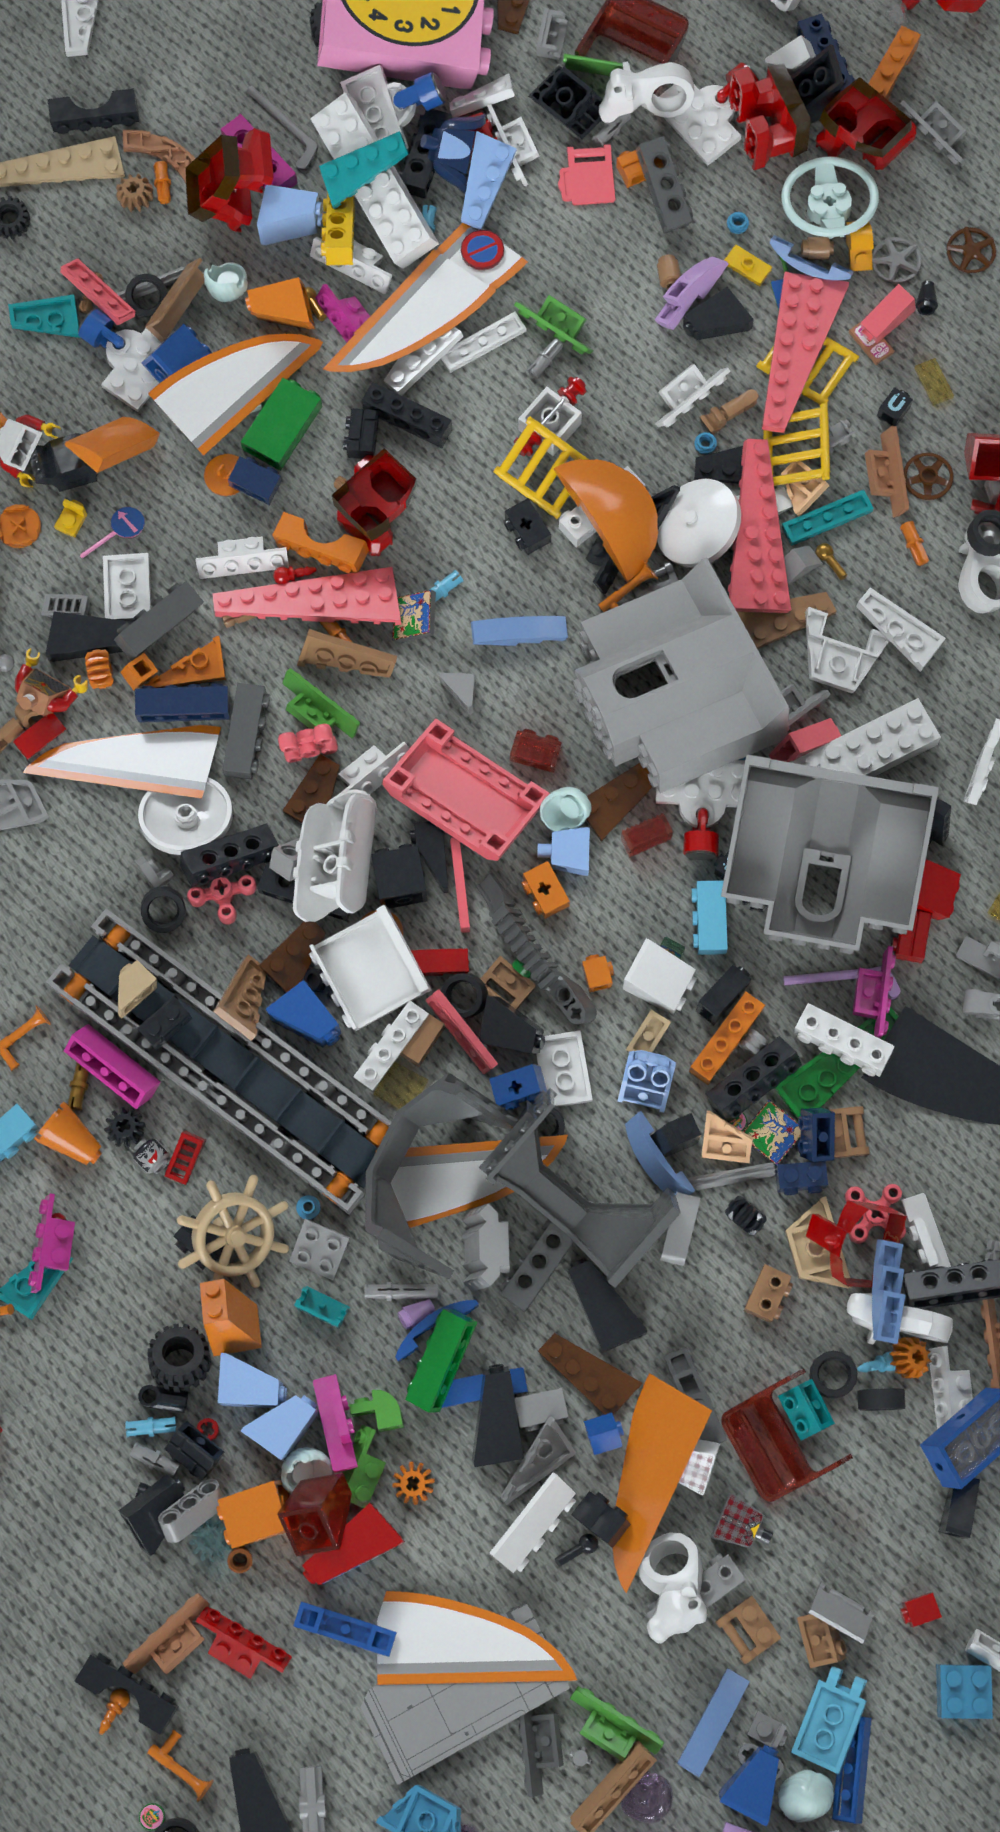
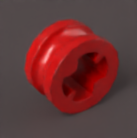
(215, 1426)

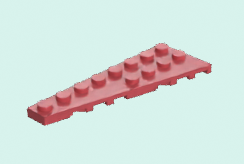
(803, 322)
(758, 556)
(348, 596)

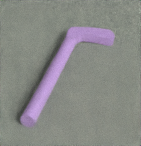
(835, 976)

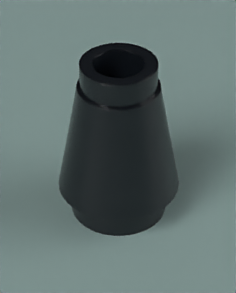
(927, 300)

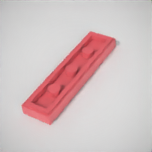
(97, 291)
(460, 885)
(461, 1032)

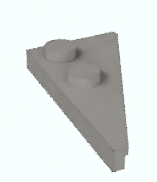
(545, 1455)

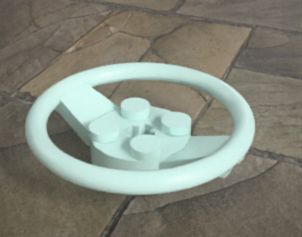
(829, 201)

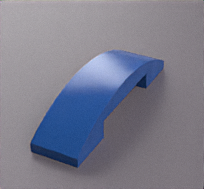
(409, 1346)
(469, 1388)
(345, 1629)

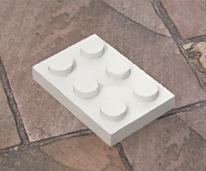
(126, 585)
(565, 1068)

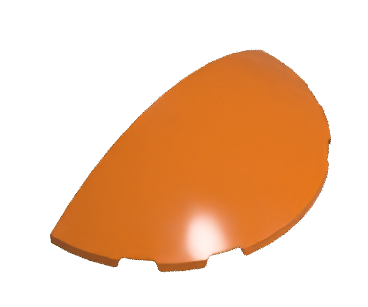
(616, 508)

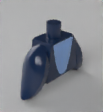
(452, 147)

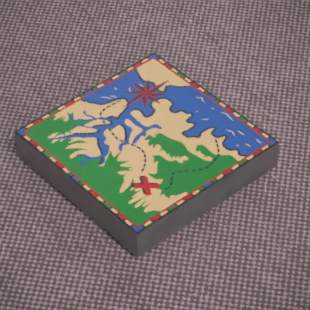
(416, 616)
(773, 1132)

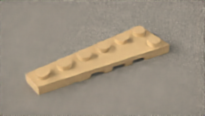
(77, 162)

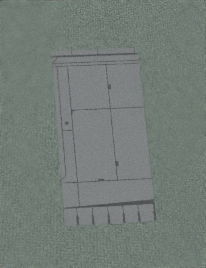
(432, 1721)

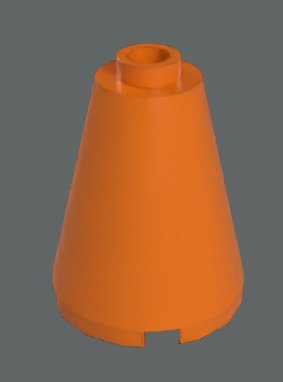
(69, 1136)

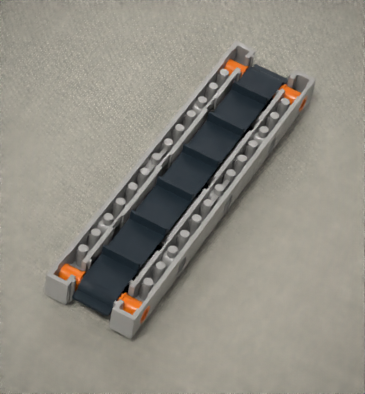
(259, 1087)

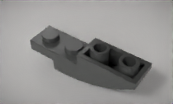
(689, 1383)

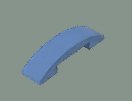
(783, 249)
(652, 1159)

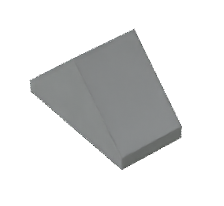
(800, 562)
(461, 687)

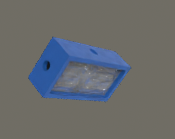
(966, 1441)

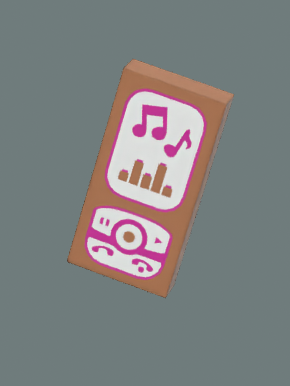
(876, 351)

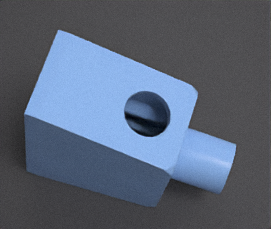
(568, 851)

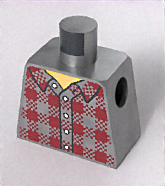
(740, 1524)

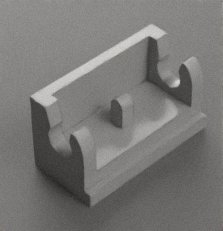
(551, 34)

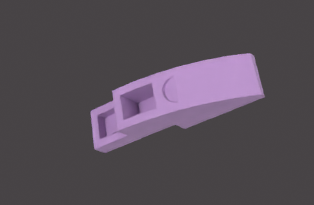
(691, 285)

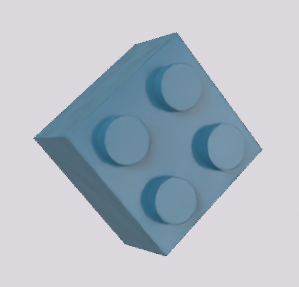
(964, 1691)

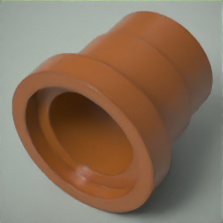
(243, 1566)

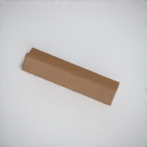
(176, 301)
(612, 1789)

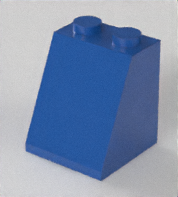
(175, 353)
(305, 1016)

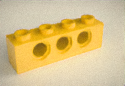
(338, 232)

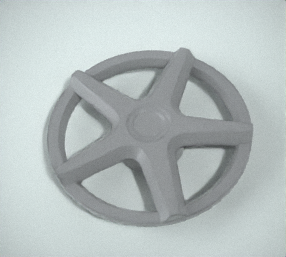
(896, 260)

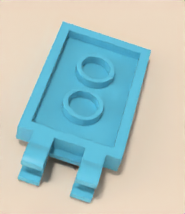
(830, 1721)

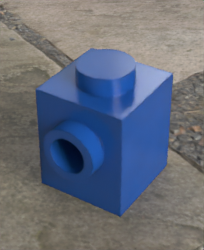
(604, 1433)

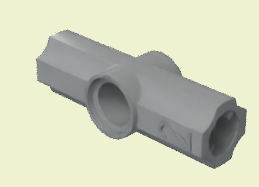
(312, 1799)

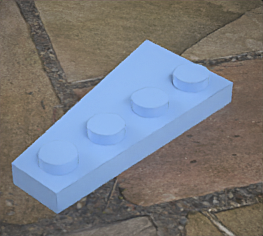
(486, 174)

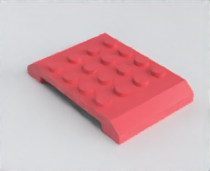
(463, 792)

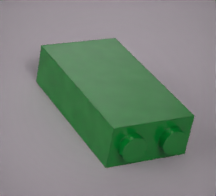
(281, 423)

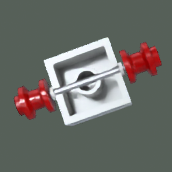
(555, 413)

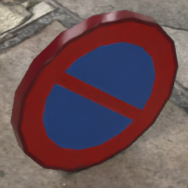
(482, 249)

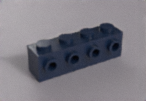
(819, 34)
(182, 703)

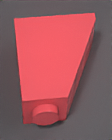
(888, 314)
(805, 741)

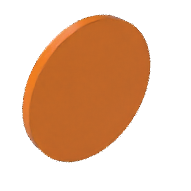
(218, 472)

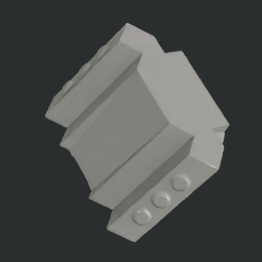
(485, 1247)

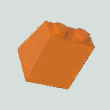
(282, 303)
(229, 1318)
(252, 1513)

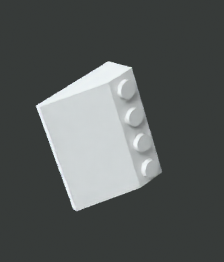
(533, 1523)

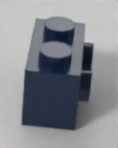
(255, 480)
(817, 1134)
(801, 1176)

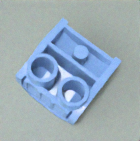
(647, 1079)

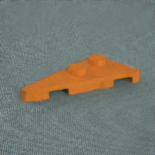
(200, 667)

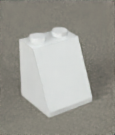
(659, 978)

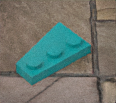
(47, 315)
(19, 1293)

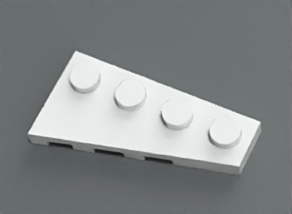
(78, 25)
(414, 365)
(903, 630)

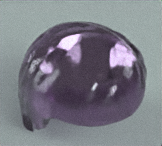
(649, 1799)

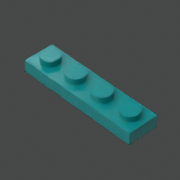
(827, 517)

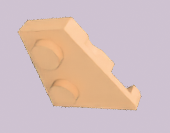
(803, 493)
(725, 1141)

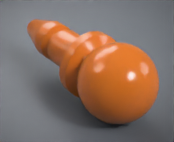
(118, 1700)

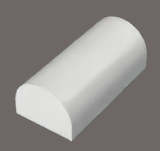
(984, 1649)

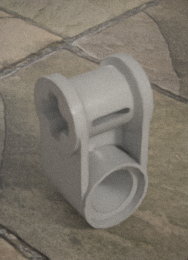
(981, 1004)

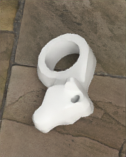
(630, 90)
(977, 563)
(914, 1321)
(679, 1594)

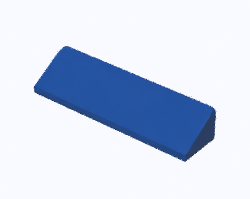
(854, 1777)

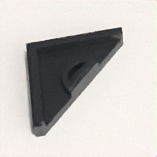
(664, 501)

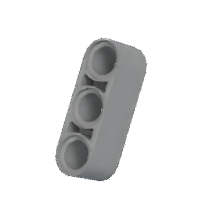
(680, 1231)
(190, 1511)

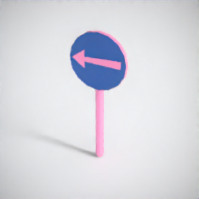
(125, 523)

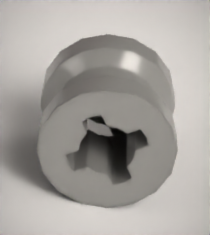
(753, 1042)

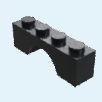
(119, 109)
(154, 1708)

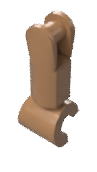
(718, 417)
(15, 727)

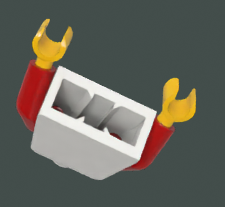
(18, 443)

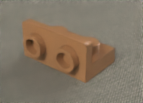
(821, 1641)

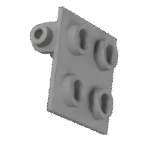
(319, 1249)

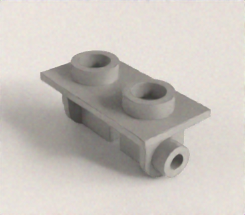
(840, 434)

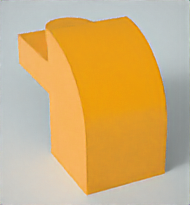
(860, 248)

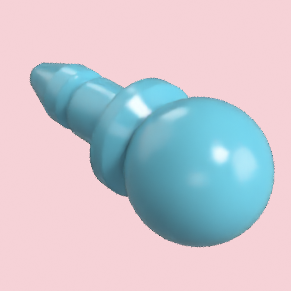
(881, 1363)

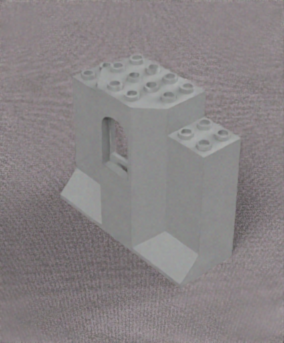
(714, 702)
(803, 812)

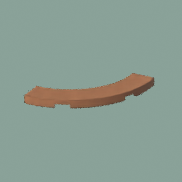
(159, 147)

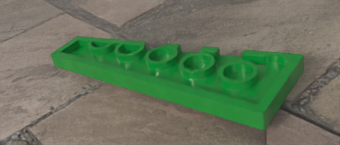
(822, 1076)

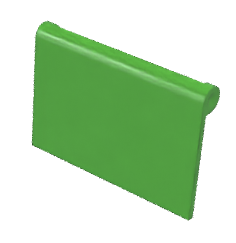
(590, 65)

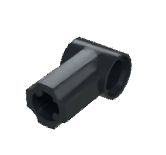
(165, 1399)

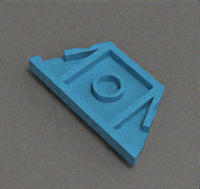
(422, 1812)

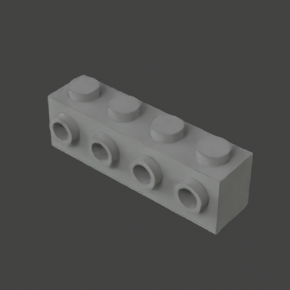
(716, 1581)

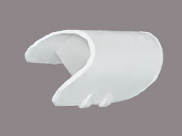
(334, 856)

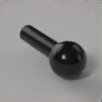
(587, 1544)

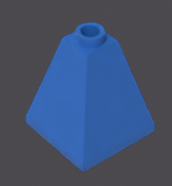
(753, 1785)

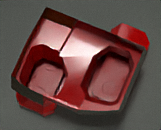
(775, 98)
(862, 120)
(224, 175)
(375, 493)

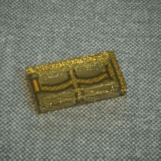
(934, 381)

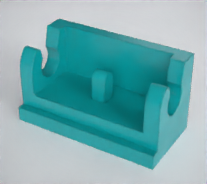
(322, 1307)

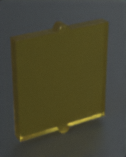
(400, 1085)

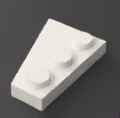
(488, 94)

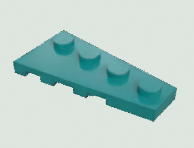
(353, 170)

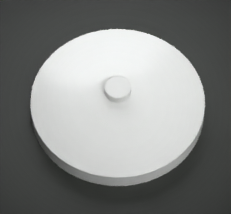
(700, 523)
(185, 822)

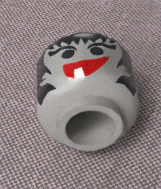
(151, 1156)

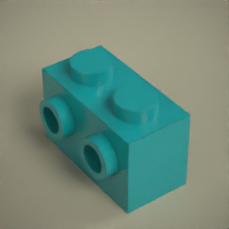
(806, 1409)

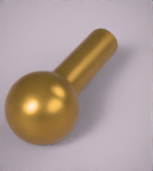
(314, 304)
(825, 553)

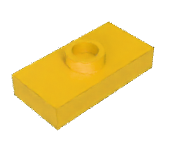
(748, 265)

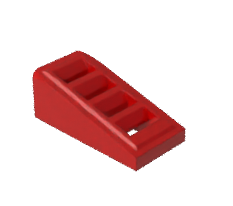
(185, 1135)

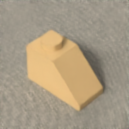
(134, 987)

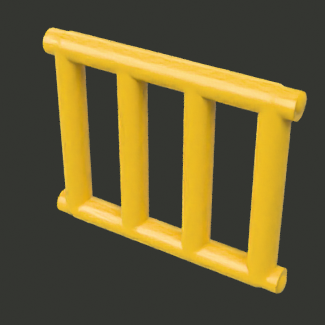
(831, 346)
(823, 451)
(519, 484)

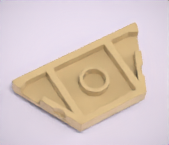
(809, 1258)

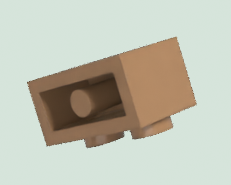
(768, 1294)

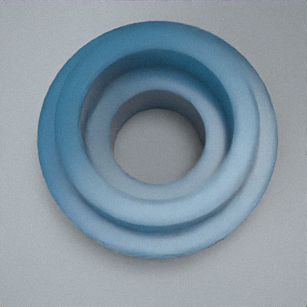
(737, 216)
(705, 437)
(308, 1214)

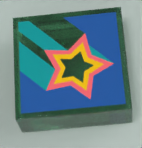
(673, 947)

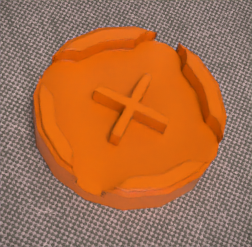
(19, 526)

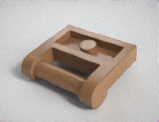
(509, 980)
(842, 1139)
(754, 1623)

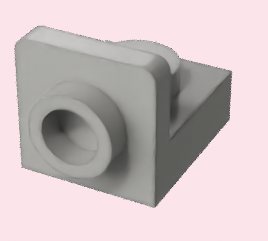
(149, 870)
(768, 1730)

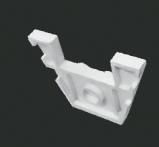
(835, 661)
(983, 766)

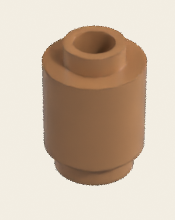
(817, 248)
(668, 270)

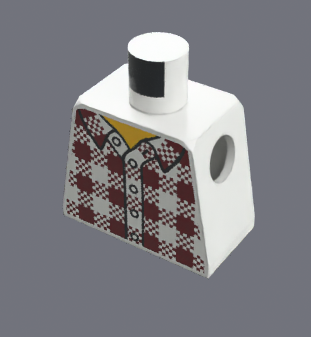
(700, 1466)

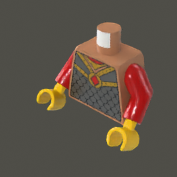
(42, 692)

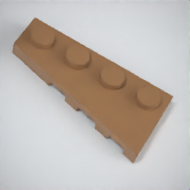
(770, 627)
(335, 652)
(242, 998)

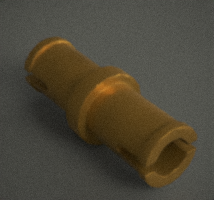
(78, 1087)

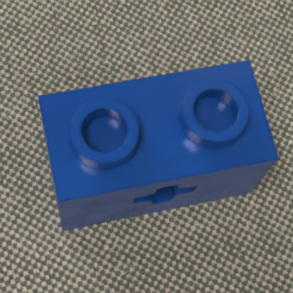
(505, 1086)

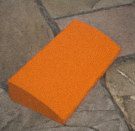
(113, 443)

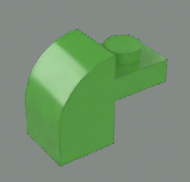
(384, 1406)

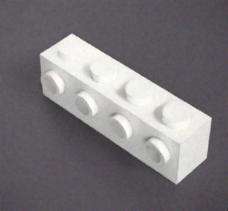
(576, 524)
(843, 1040)

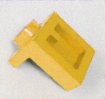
(71, 517)

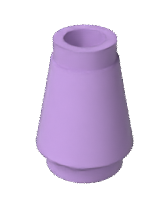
(414, 1313)

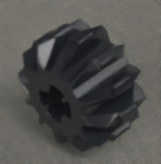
(122, 1119)
(745, 1215)

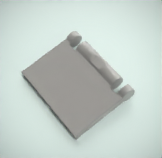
(841, 1613)

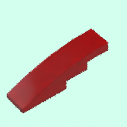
(442, 961)

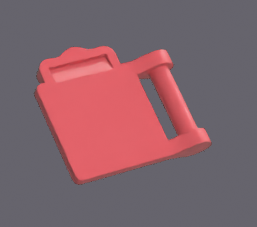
(587, 181)

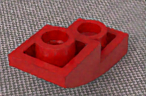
(39, 735)

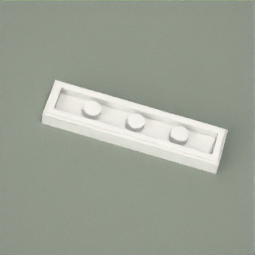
(483, 341)

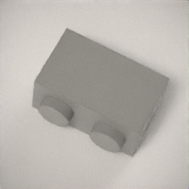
(538, 1407)

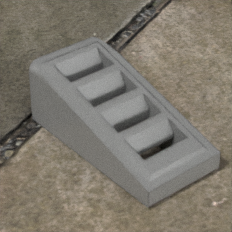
(84, 602)

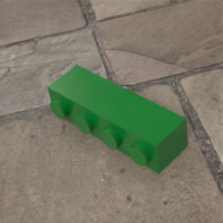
(440, 1360)

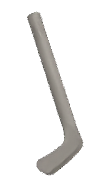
(306, 159)

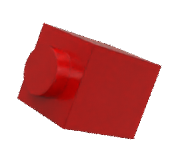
(920, 1610)

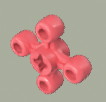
(308, 743)
(224, 901)
(867, 1221)

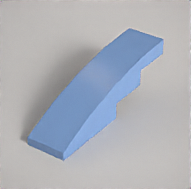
(519, 630)
(886, 1292)
(713, 1722)

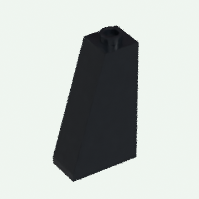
(77, 634)
(605, 1310)
(497, 1425)
(255, 1796)

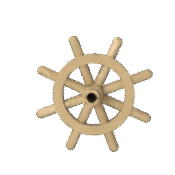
(233, 1233)

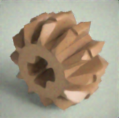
(134, 184)

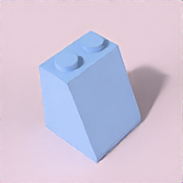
(288, 214)
(247, 1386)
(283, 1426)

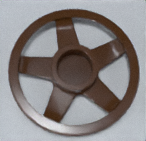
(971, 249)
(928, 476)

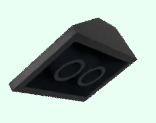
(819, 82)

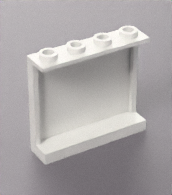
(369, 969)

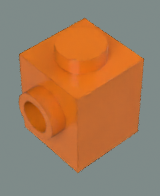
(139, 671)
(597, 972)

